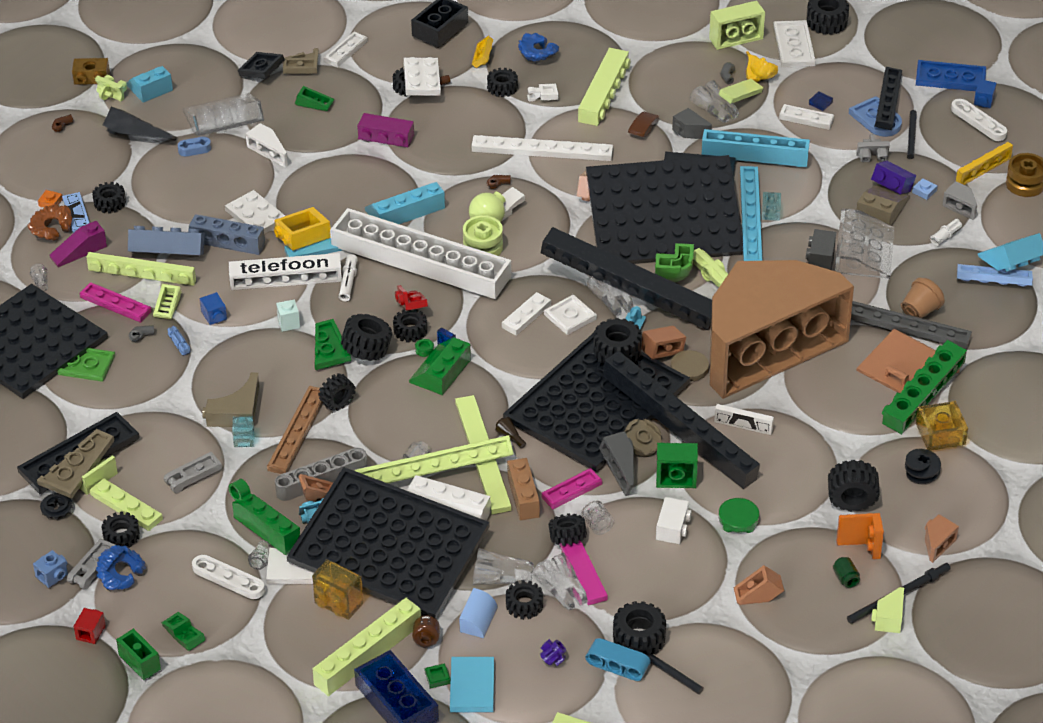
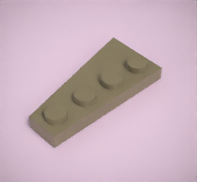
(67, 475)

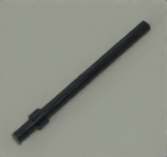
(929, 576)

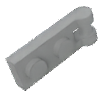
(192, 472)
(88, 565)

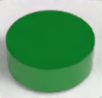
(424, 347)

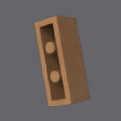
(523, 489)

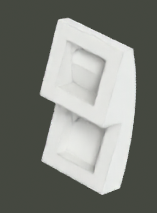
(513, 198)

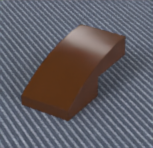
(642, 124)

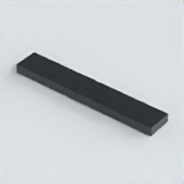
(888, 98)

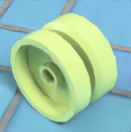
(484, 234)

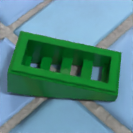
(311, 98)

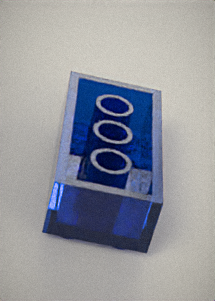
(395, 691)

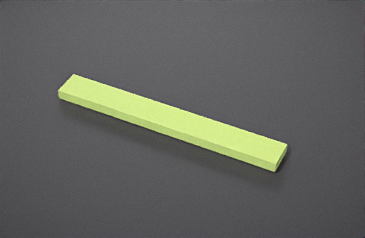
(440, 460)
(487, 470)

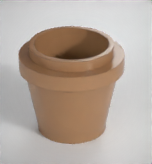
(922, 298)

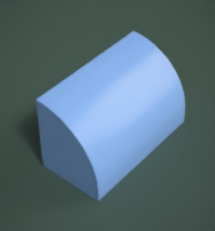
(477, 613)

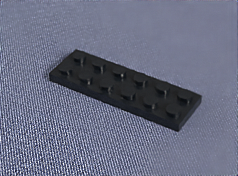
(40, 465)

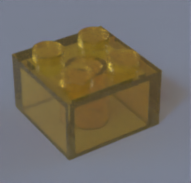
(941, 425)
(337, 589)

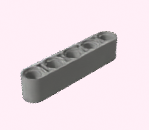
(327, 469)

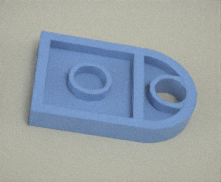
(866, 114)

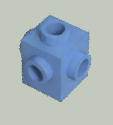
(50, 568)

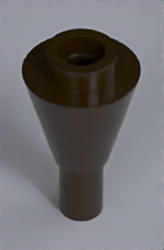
(506, 427)

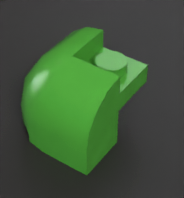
(675, 266)

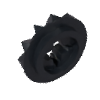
(49, 502)

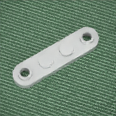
(979, 119)
(228, 576)

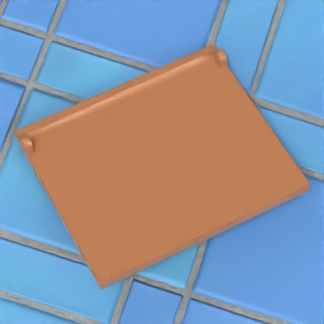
(896, 360)

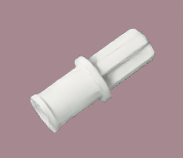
(945, 232)

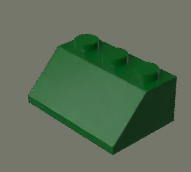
(443, 366)

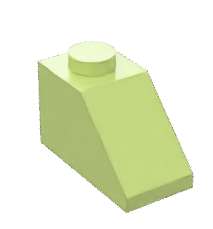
(889, 612)

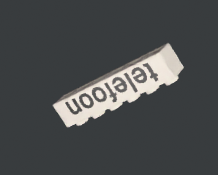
(285, 271)

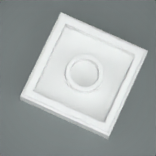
(570, 314)

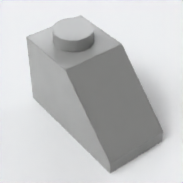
(961, 200)

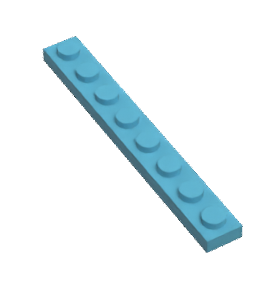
(750, 213)

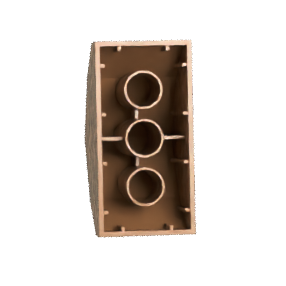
(774, 319)

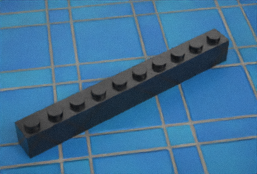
(628, 277)
(681, 420)

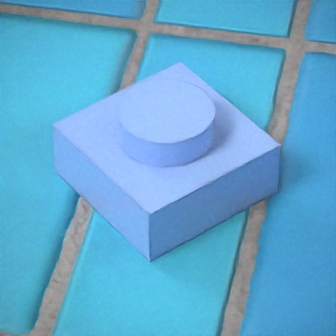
(924, 189)

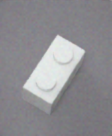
(673, 520)

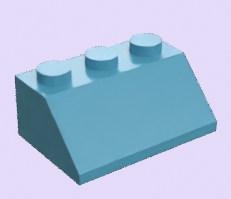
(1014, 253)

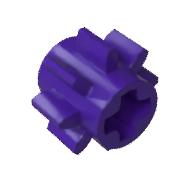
(553, 652)

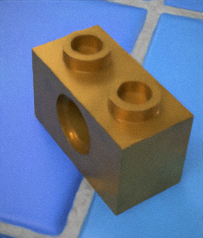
(87, 69)

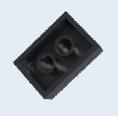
(439, 22)

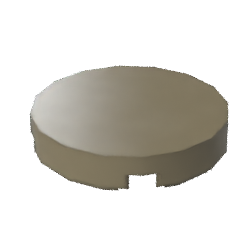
(691, 364)
(644, 436)

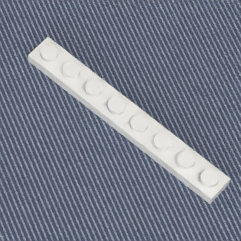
(542, 148)

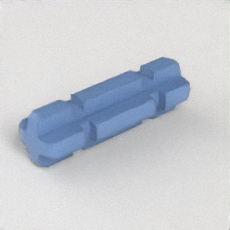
(178, 340)

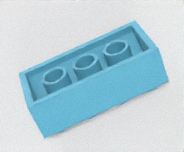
(409, 204)

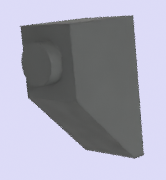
(690, 124)

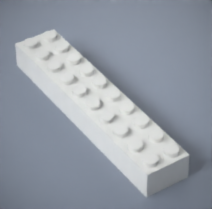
(421, 253)

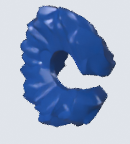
(527, 48)
(106, 567)

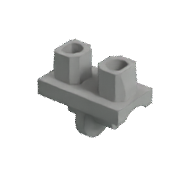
(872, 147)

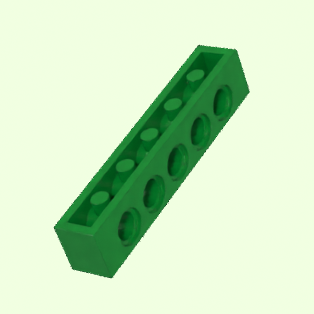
(924, 386)

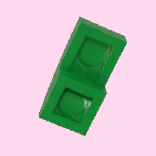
(182, 631)

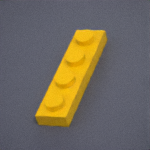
(984, 163)

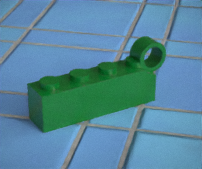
(262, 518)

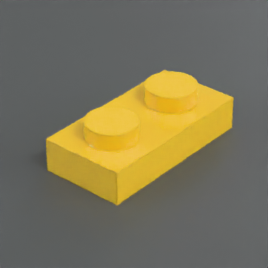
(482, 52)

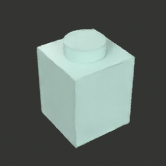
(288, 315)

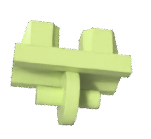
(108, 88)

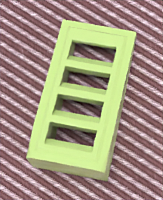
(170, 290)

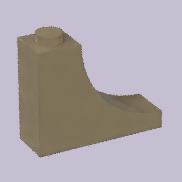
(242, 403)

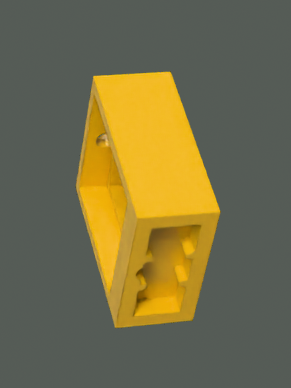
(317, 229)

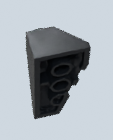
(125, 123)

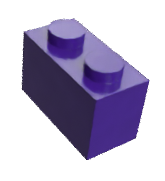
(893, 177)

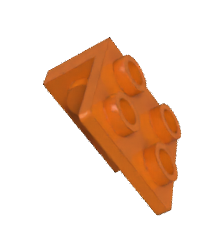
(861, 529)

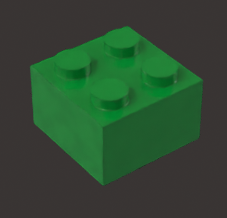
(676, 465)

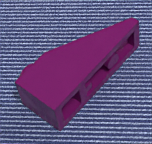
(84, 240)

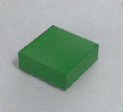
(437, 675)

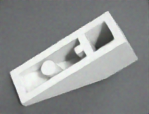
(265, 142)

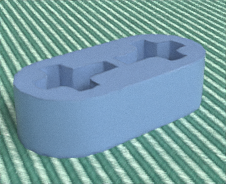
(194, 146)

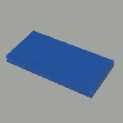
(949, 75)

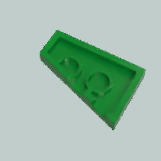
(328, 345)

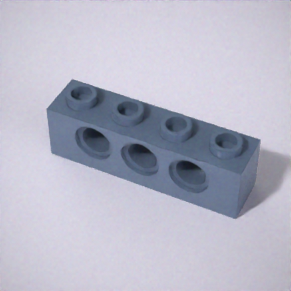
(230, 234)

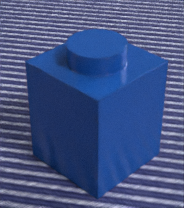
(985, 93)
(213, 308)

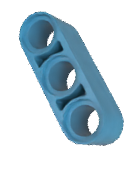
(618, 659)

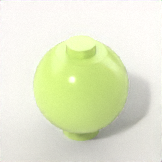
(489, 205)

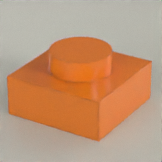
(49, 198)

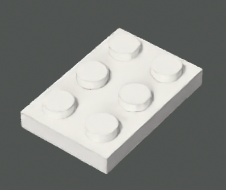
(422, 76)
(254, 210)

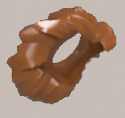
(42, 218)

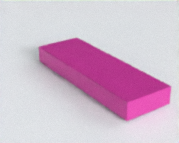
(571, 488)

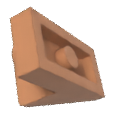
(313, 487)

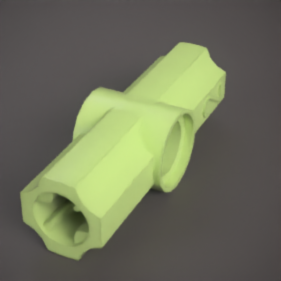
(710, 269)

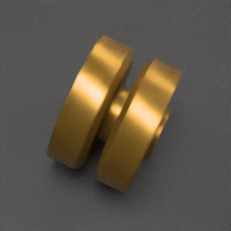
(1025, 175)

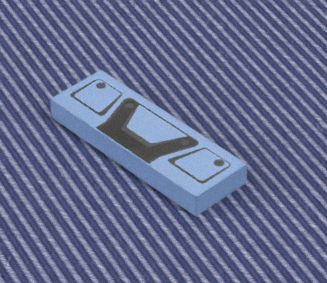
(77, 209)

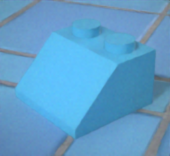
(151, 84)

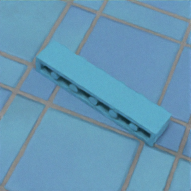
(756, 147)

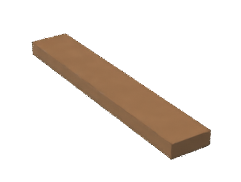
(296, 432)

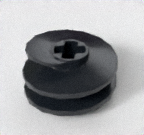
(922, 466)

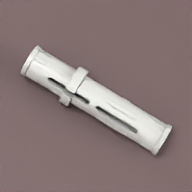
(345, 291)

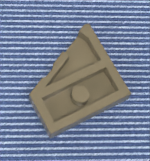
(301, 63)

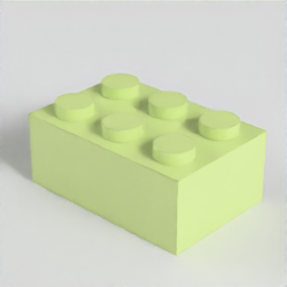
(736, 25)

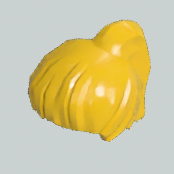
(759, 69)

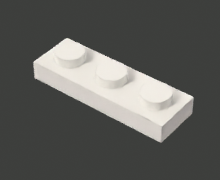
(526, 313)

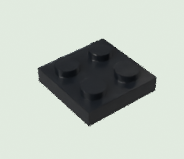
(261, 65)

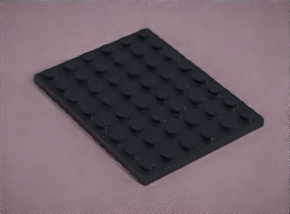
(655, 204)
(579, 406)
(391, 540)

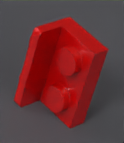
(410, 299)

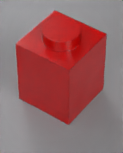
(89, 625)

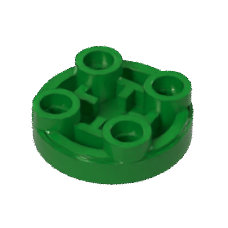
(738, 515)

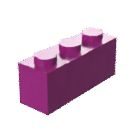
(385, 130)

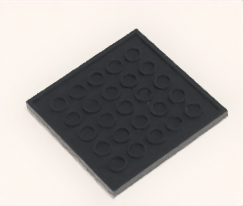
(40, 339)

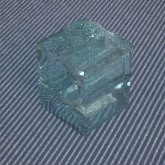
(771, 206)
(243, 431)

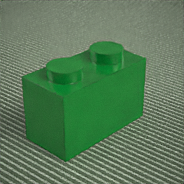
(138, 654)

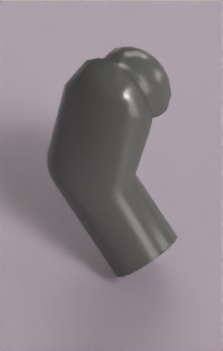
(725, 72)
(140, 331)

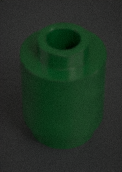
(846, 572)

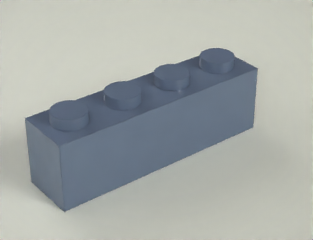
(166, 241)

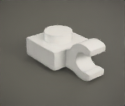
(545, 92)

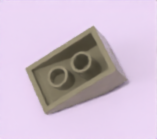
(882, 203)

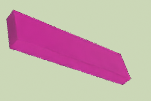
(115, 302)
(585, 572)

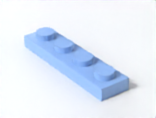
(990, 274)

